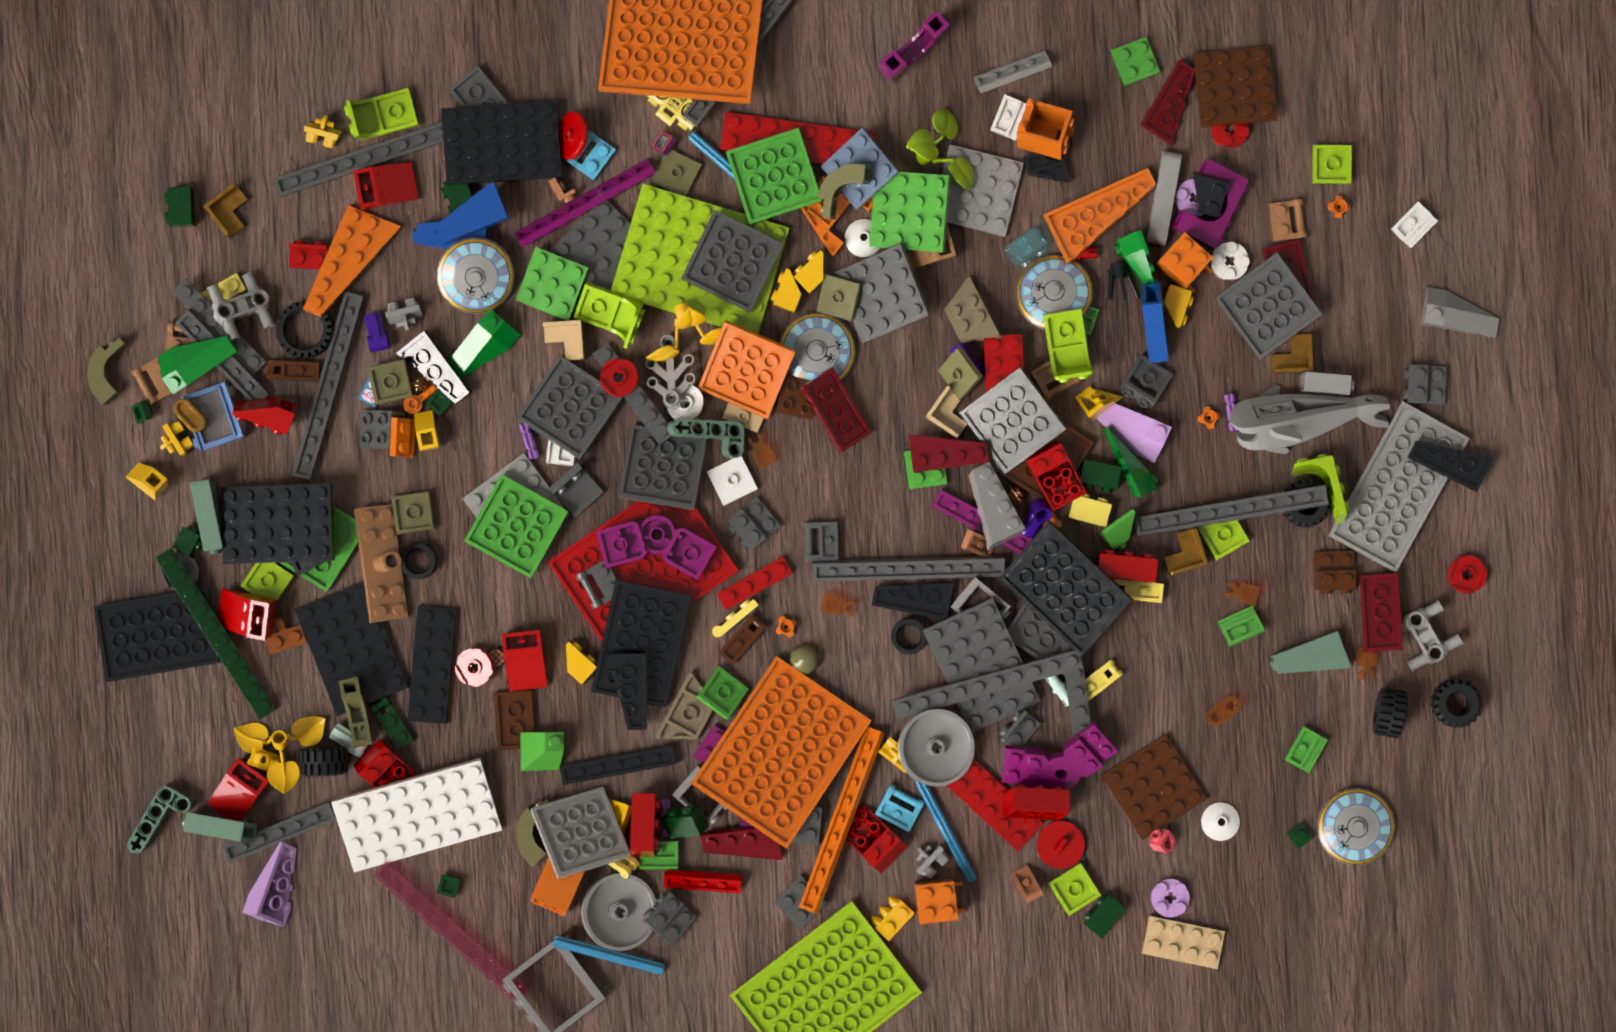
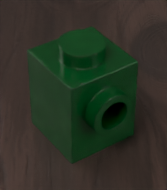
(188, 541)

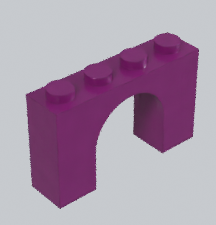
(899, 61)
(1210, 232)

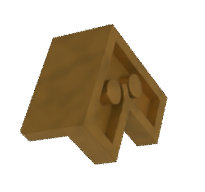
(222, 209)
(1299, 359)
(1191, 555)

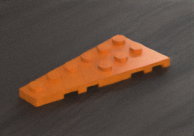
(1089, 217)
(351, 251)

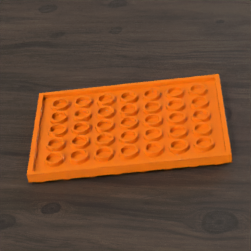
(681, 49)
(781, 752)

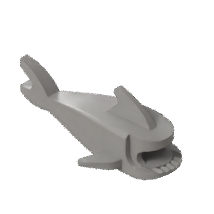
(1284, 420)

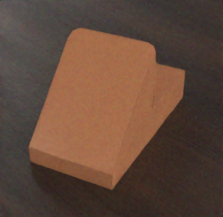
(976, 544)
(1027, 883)

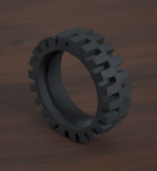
(305, 353)

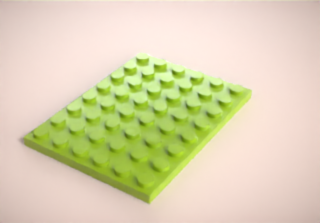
(660, 247)
(829, 981)

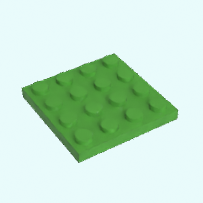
(773, 176)
(911, 212)
(516, 526)
(345, 543)

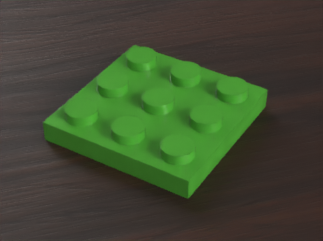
(552, 283)

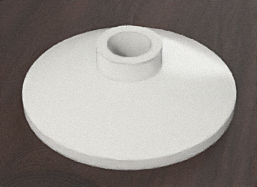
(853, 241)
(696, 401)
(1210, 821)

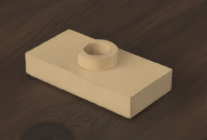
(747, 419)

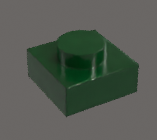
(439, 402)
(142, 412)
(1299, 836)
(448, 886)

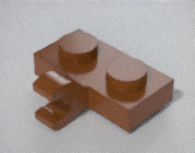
(285, 637)

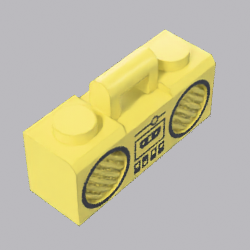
(676, 106)

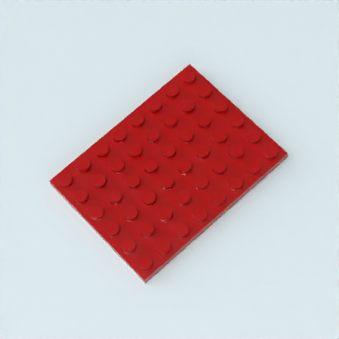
(647, 571)

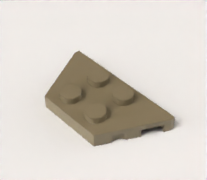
(970, 315)
(686, 714)

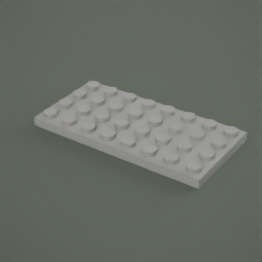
(1395, 491)

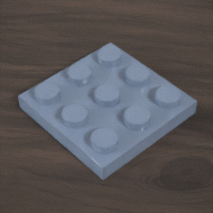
(863, 150)

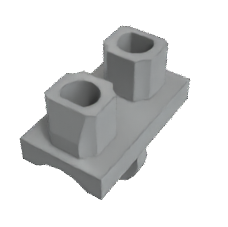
(405, 315)
(938, 855)

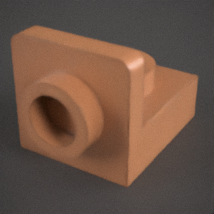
(559, 188)

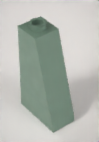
(208, 515)
(1314, 655)
(219, 827)

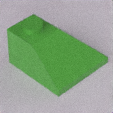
(1118, 531)
(541, 750)

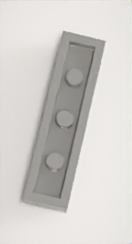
(1012, 71)

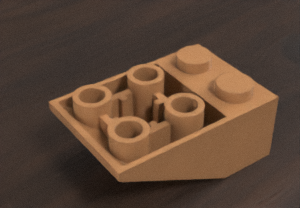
(924, 258)

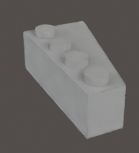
(994, 507)

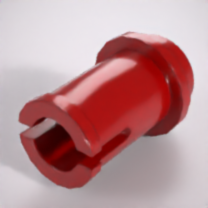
(1088, 254)

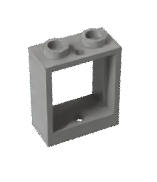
(1325, 384)
(968, 591)
(684, 786)

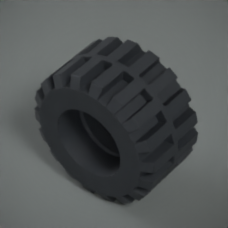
(1315, 518)
(1472, 707)
(1390, 712)
(323, 761)

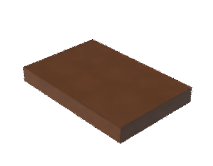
(513, 715)

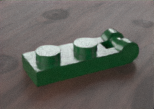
(392, 723)

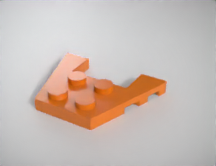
(822, 226)

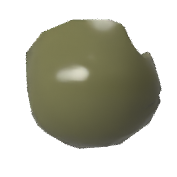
(804, 658)

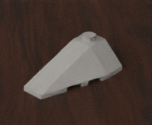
(1451, 312)

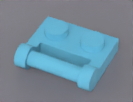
(596, 159)
(897, 814)

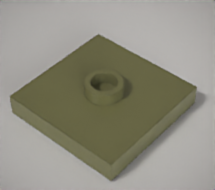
(676, 173)
(839, 297)
(960, 373)
(390, 382)
(413, 512)

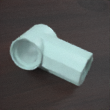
(343, 736)

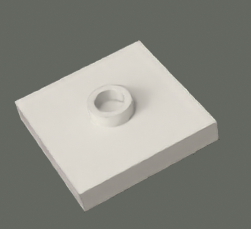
(732, 480)

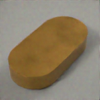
(190, 415)

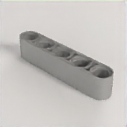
(1163, 198)

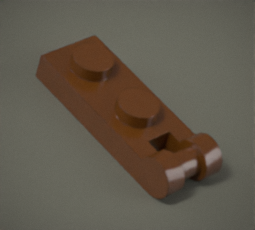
(294, 371)
(742, 639)

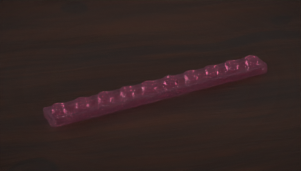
(446, 928)

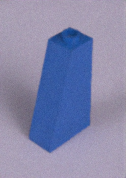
(475, 215)
(425, 236)
(1154, 322)

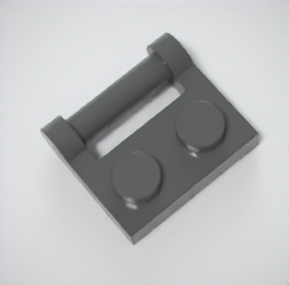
(827, 541)
(604, 578)

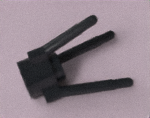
(1120, 271)

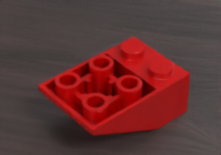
(385, 185)
(267, 412)
(1055, 475)
(247, 614)
(524, 660)
(383, 766)
(238, 790)
(874, 839)

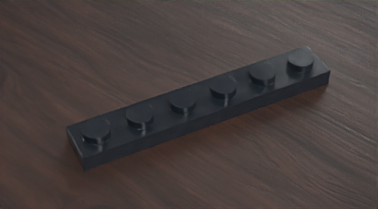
(618, 765)

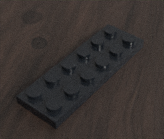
(432, 665)

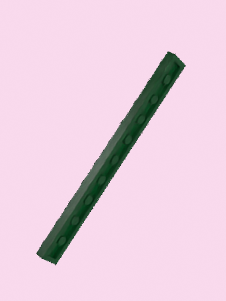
(215, 633)

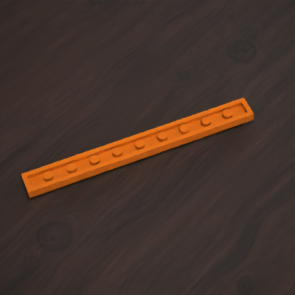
(841, 820)

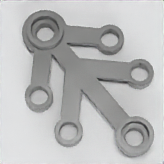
(671, 377)

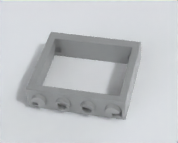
(531, 1015)

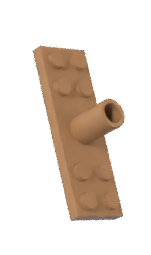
(381, 563)

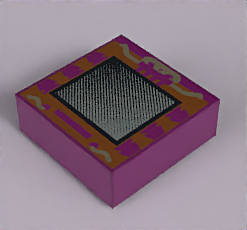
(663, 142)

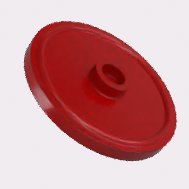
(572, 135)
(1060, 844)

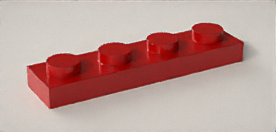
(754, 583)
(702, 881)

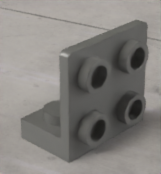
(376, 428)
(576, 490)
(1019, 730)

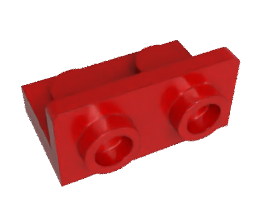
(307, 256)

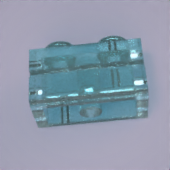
(1026, 247)

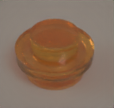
(419, 384)

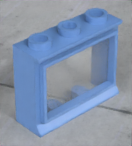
(217, 408)

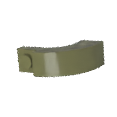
(837, 181)
(98, 371)
(356, 712)
(525, 837)

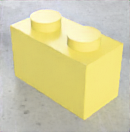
(1090, 510)

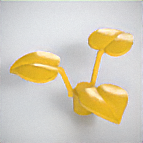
(685, 318)
(281, 775)

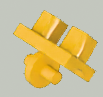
(314, 130)
(172, 431)
(890, 752)
(262, 759)

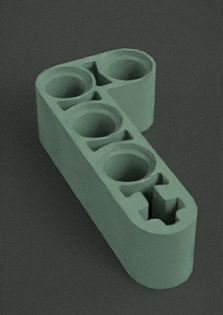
(706, 433)
(155, 821)

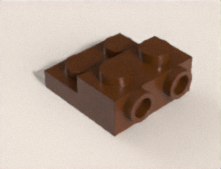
(1335, 571)

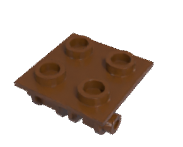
(792, 399)

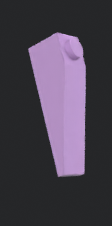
(1138, 432)
(271, 892)

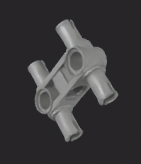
(241, 306)
(1426, 636)

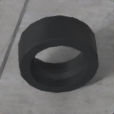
(418, 575)
(894, 636)

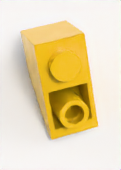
(811, 274)
(788, 294)
(1176, 303)
(426, 431)
(148, 480)
(578, 664)

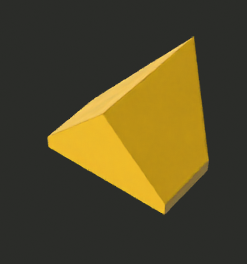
(1096, 401)

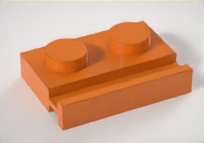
(402, 437)

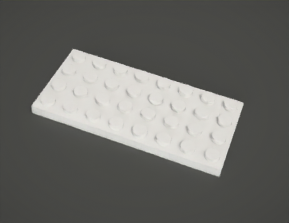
(416, 815)

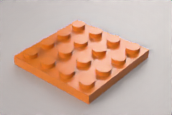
(746, 369)

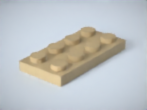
(1183, 942)

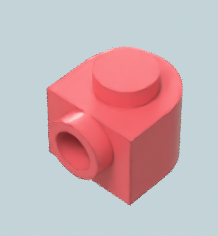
(1162, 841)

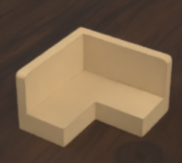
(568, 332)
(942, 414)

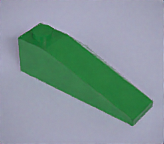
(1135, 254)
(484, 343)
(188, 362)
(1135, 474)

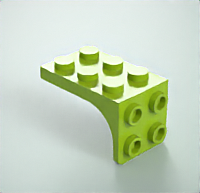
(381, 114)
(610, 311)
(1067, 345)
(1328, 472)

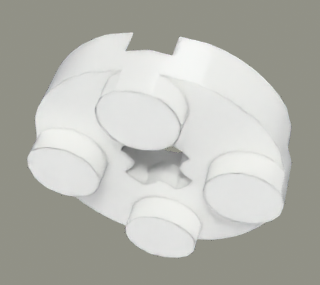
(1240, 261)

